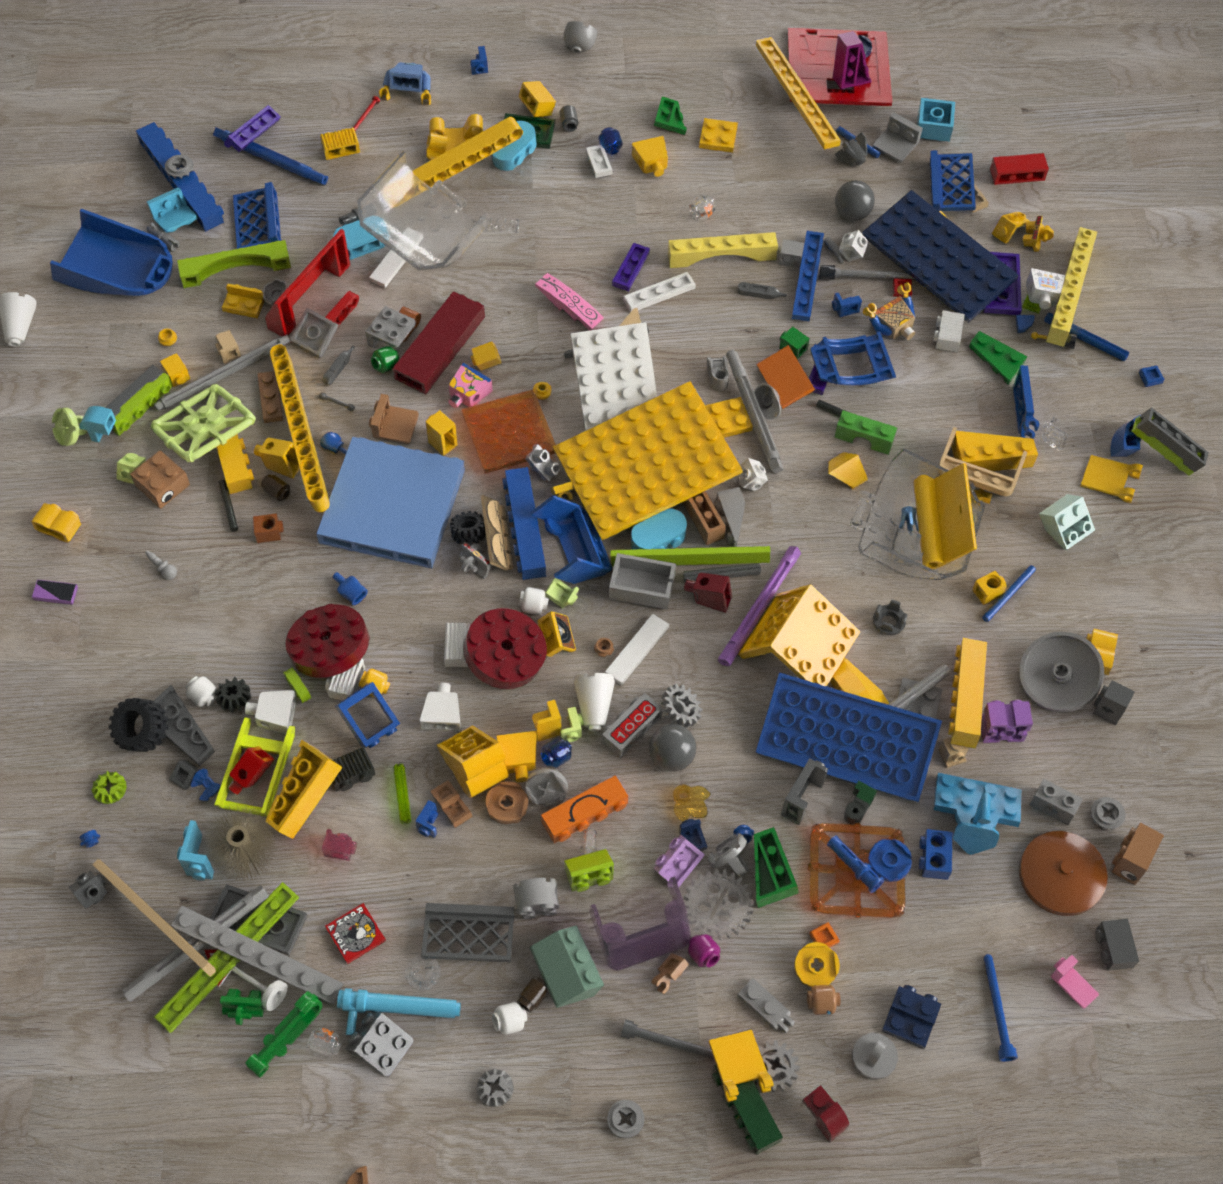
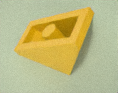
(848, 469)

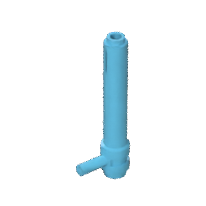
(364, 1001)

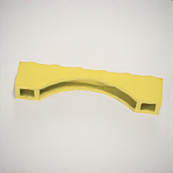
(755, 246)

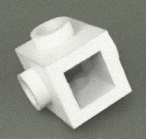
(853, 245)
(753, 475)

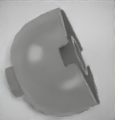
(579, 37)

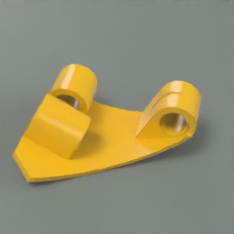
(443, 139)

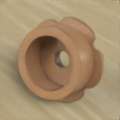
(604, 642)

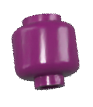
(704, 950)

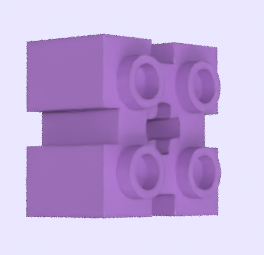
(1006, 721)

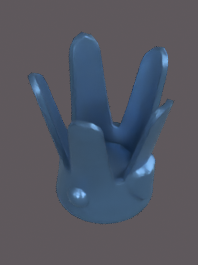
(909, 515)

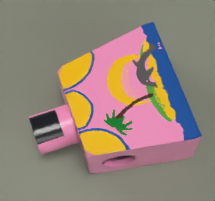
(468, 387)

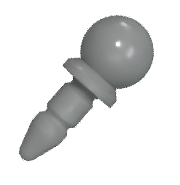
(167, 570)

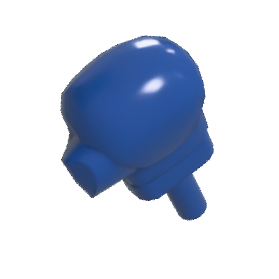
(332, 442)

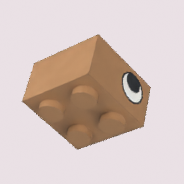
(160, 479)
(1136, 853)

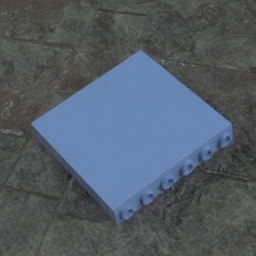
(391, 502)

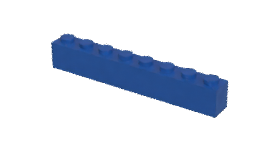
(195, 193)

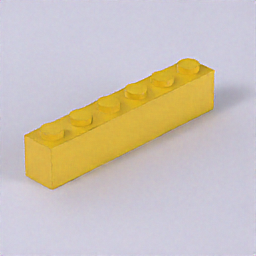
(968, 693)

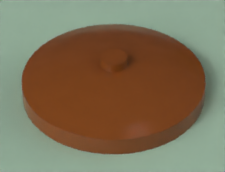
(1063, 873)

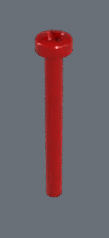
(375, 100)

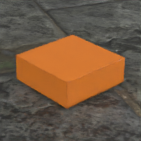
(825, 935)

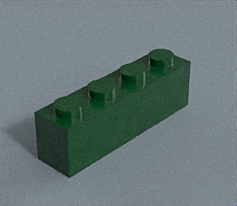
(751, 1115)

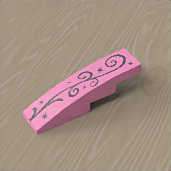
(569, 301)

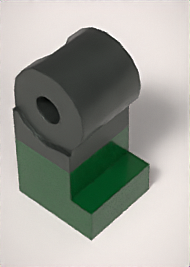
(857, 809)

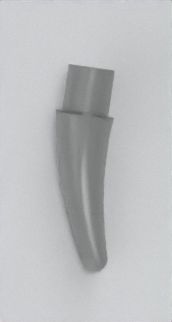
(834, 248)

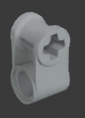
(718, 372)

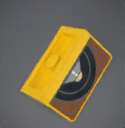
(556, 633)

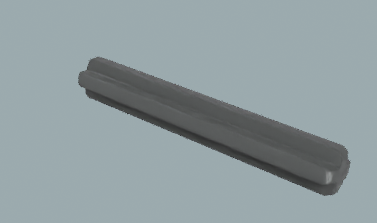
(730, 571)

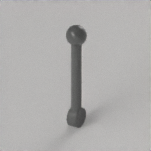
(350, 407)

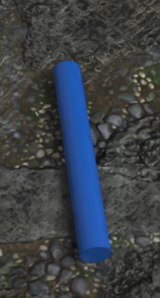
(849, 136)

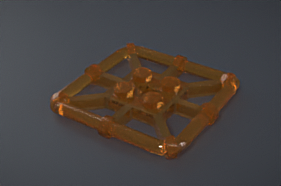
(844, 876)

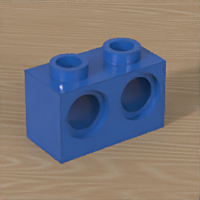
(941, 854)

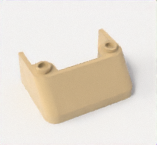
(980, 476)

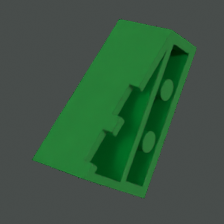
(772, 869)

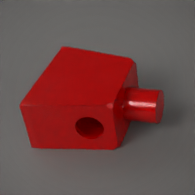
(255, 763)

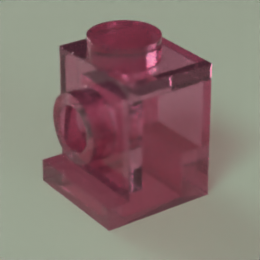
(338, 846)

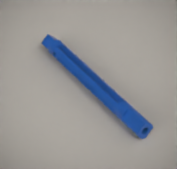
(277, 158)

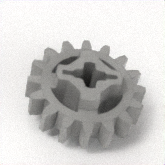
(681, 706)
(782, 1069)

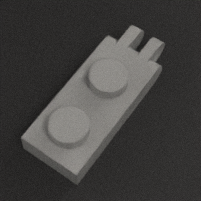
(766, 1006)

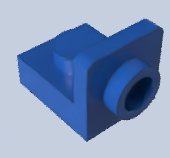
(480, 64)
(846, 306)
(427, 816)

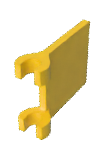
(1110, 477)
(739, 1062)

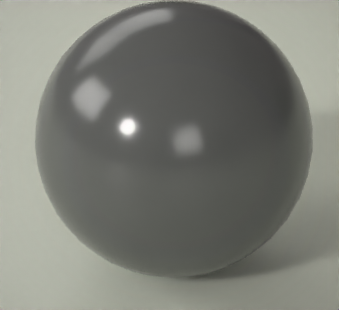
(854, 200)
(672, 747)

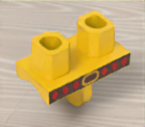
(1039, 234)

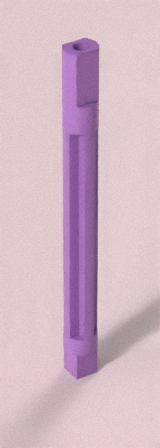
(759, 606)

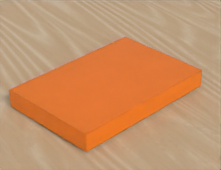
(786, 376)

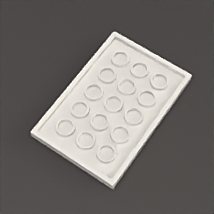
(612, 371)

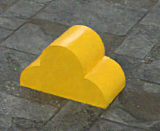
(474, 760)

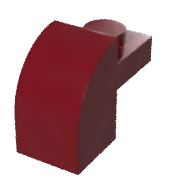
(829, 1115)

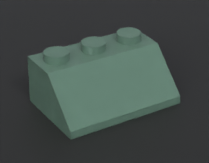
(567, 967)

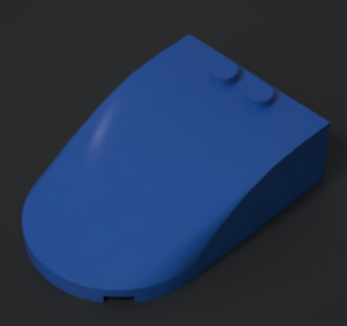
(113, 259)

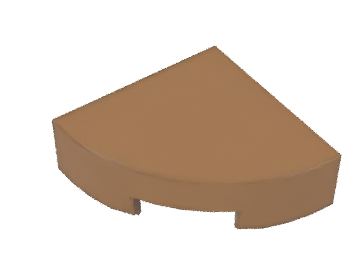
(360, 1176)

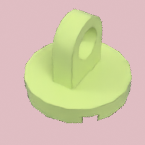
(66, 426)

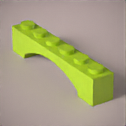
(199, 268)

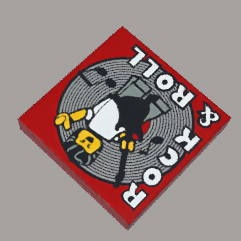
(355, 933)

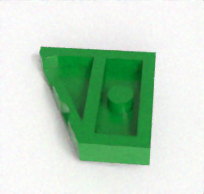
(669, 116)

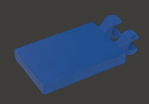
(1024, 403)

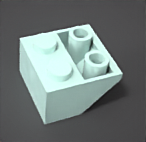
(1067, 520)

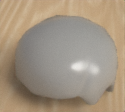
(274, 290)

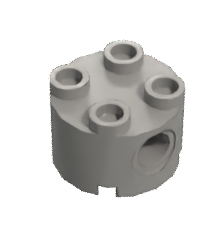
(536, 897)

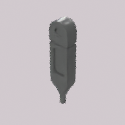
(759, 291)
(338, 365)

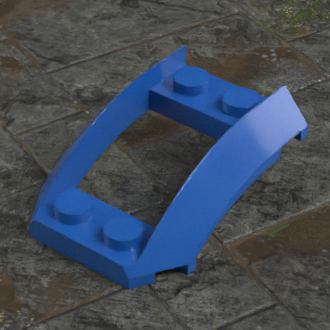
(874, 348)

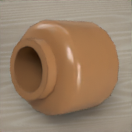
(823, 999)

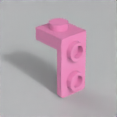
(1073, 982)

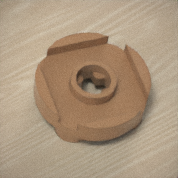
(509, 814)

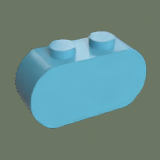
(514, 153)
(359, 240)
(660, 531)

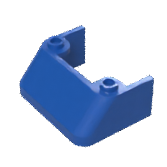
(578, 538)

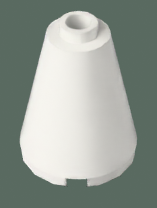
(16, 317)
(594, 698)

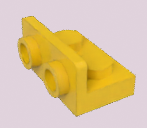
(243, 301)

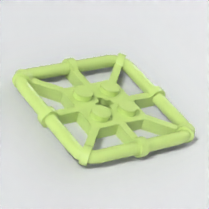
(194, 426)

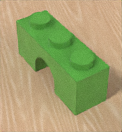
(878, 433)

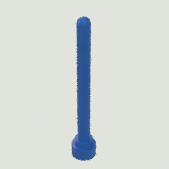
(1007, 1051)

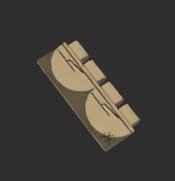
(497, 533)

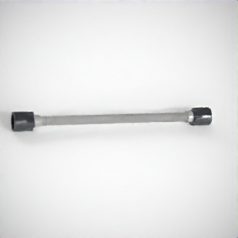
(831, 272)

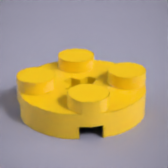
(806, 957)

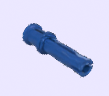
(862, 871)

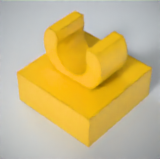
(563, 489)

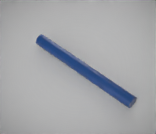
(1009, 593)

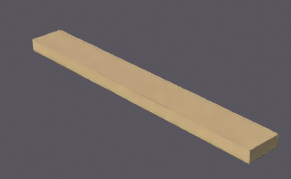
(154, 917)

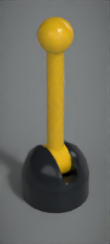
(1070, 342)

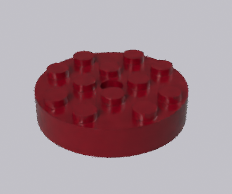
(517, 634)
(323, 656)

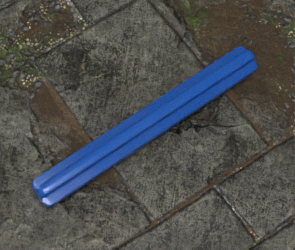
(1094, 340)

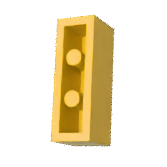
(235, 465)

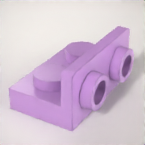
(678, 860)

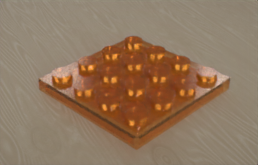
(507, 430)

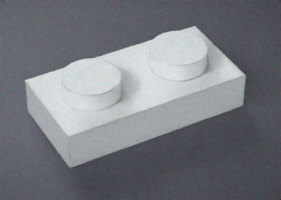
(599, 161)

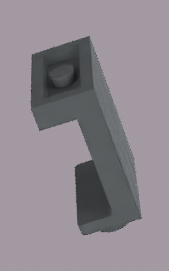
(794, 807)

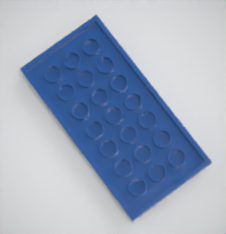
(849, 736)

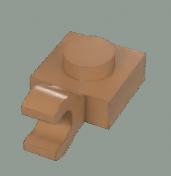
(669, 970)

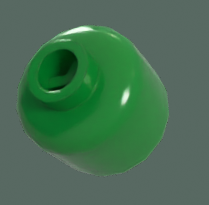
(384, 359)

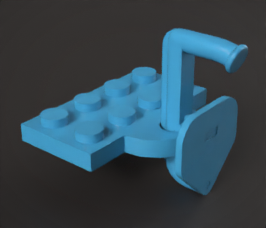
(977, 803)

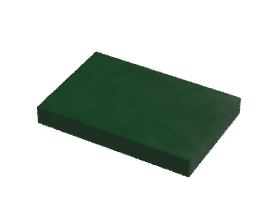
(543, 128)

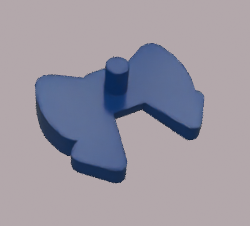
(203, 778)

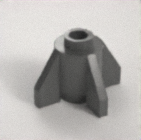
(854, 152)

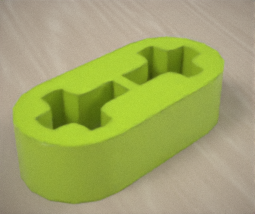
(297, 685)

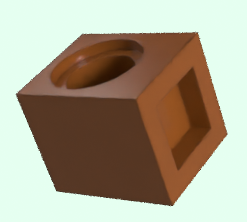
(264, 521)

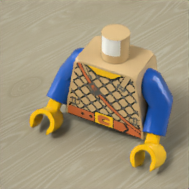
(894, 317)

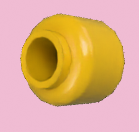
(377, 677)

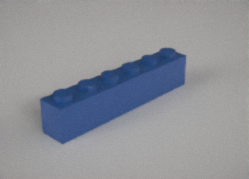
(526, 527)

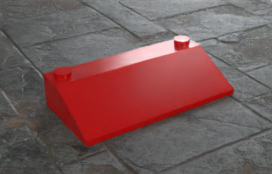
(333, 258)

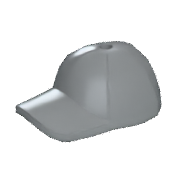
(765, 393)

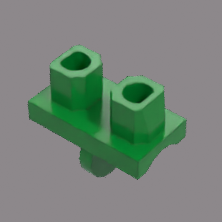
(242, 1007)

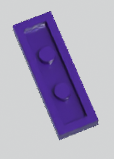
(630, 267)

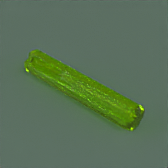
(402, 793)

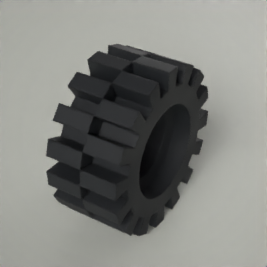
(468, 527)

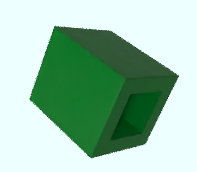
(796, 340)

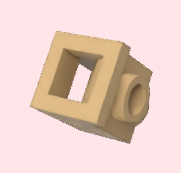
(227, 346)
(952, 753)

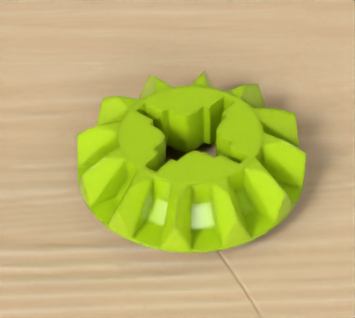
(116, 791)

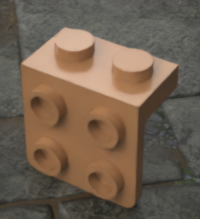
(392, 422)

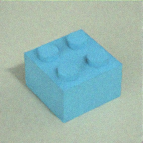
(936, 119)

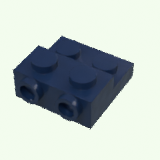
(911, 1016)

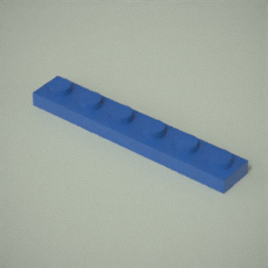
(808, 276)

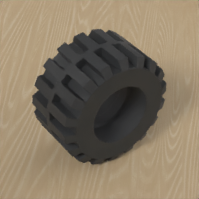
(124, 720)

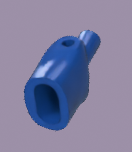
(350, 588)

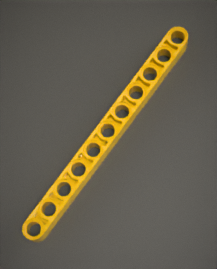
(299, 429)

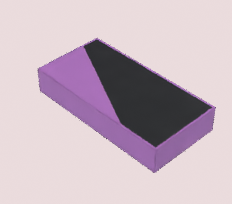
(55, 592)

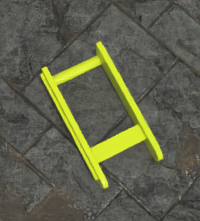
(268, 745)

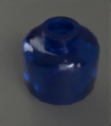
(610, 140)
(556, 752)

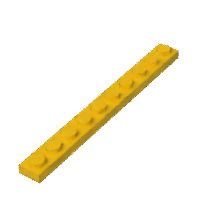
(798, 93)

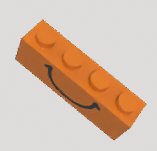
(585, 809)

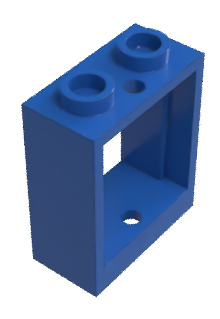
(356, 697)

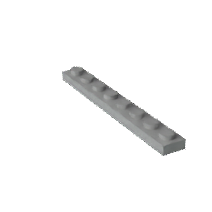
(257, 954)

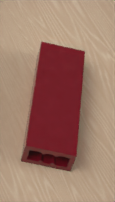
(439, 342)

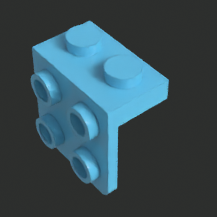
(171, 210)
(192, 862)

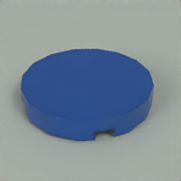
(890, 859)

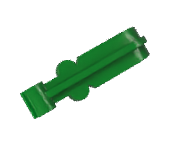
(286, 1033)

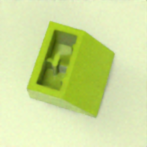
(589, 870)

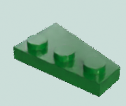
(1000, 356)

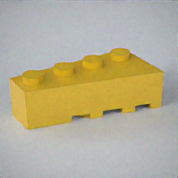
(993, 451)
(302, 789)

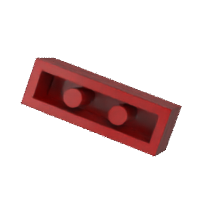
(1019, 168)

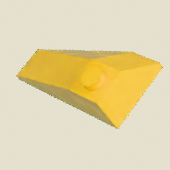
(853, 681)

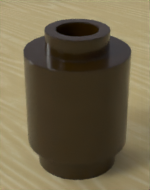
(275, 487)
(533, 994)

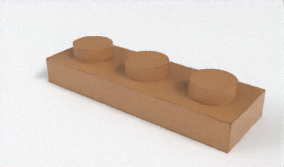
(270, 397)

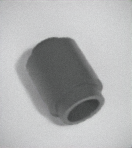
(569, 118)

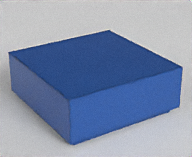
(1151, 376)

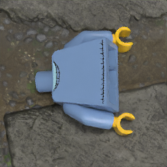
(408, 78)

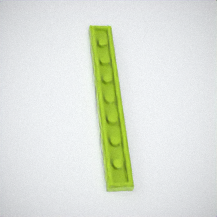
(702, 556)
(201, 983)

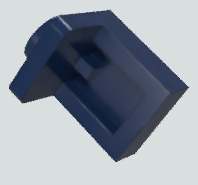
(692, 832)

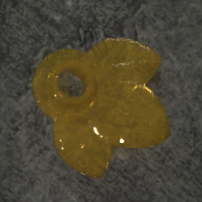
(692, 804)

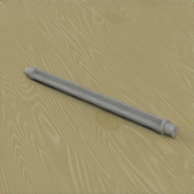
(219, 374)

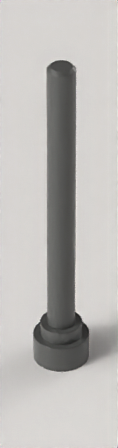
(632, 1030)

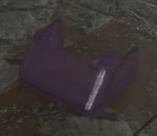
(647, 944)

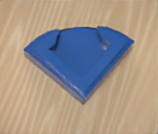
(1024, 322)

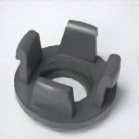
(892, 609)

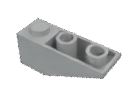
(731, 508)

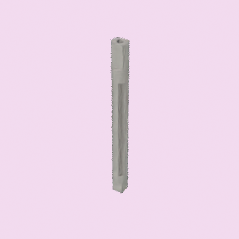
(754, 412)
(177, 956)

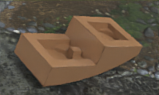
(451, 804)

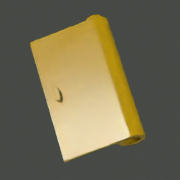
(944, 517)

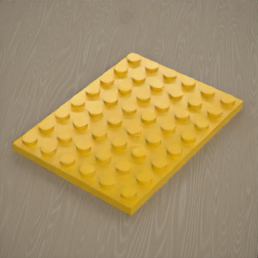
(647, 460)

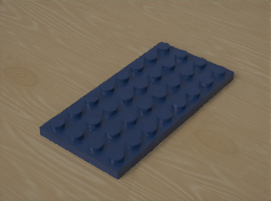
(940, 255)

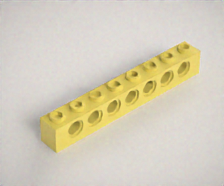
(1072, 287)

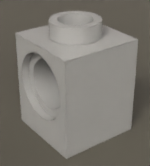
(790, 253)

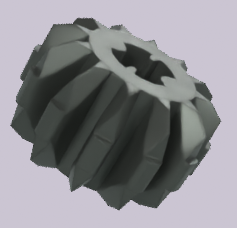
(233, 694)

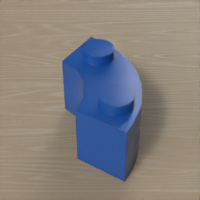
(1125, 441)

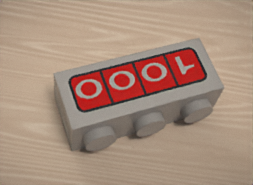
(631, 724)

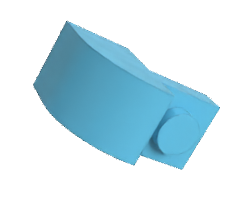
(98, 422)

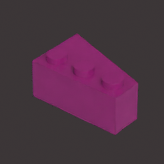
(850, 62)

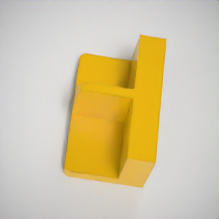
(547, 722)

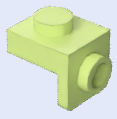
(127, 465)
(561, 593)
(576, 721)

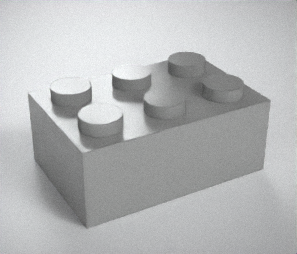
(642, 581)

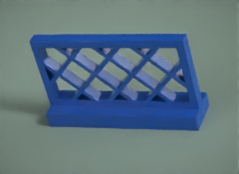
(936, 181)
(271, 213)

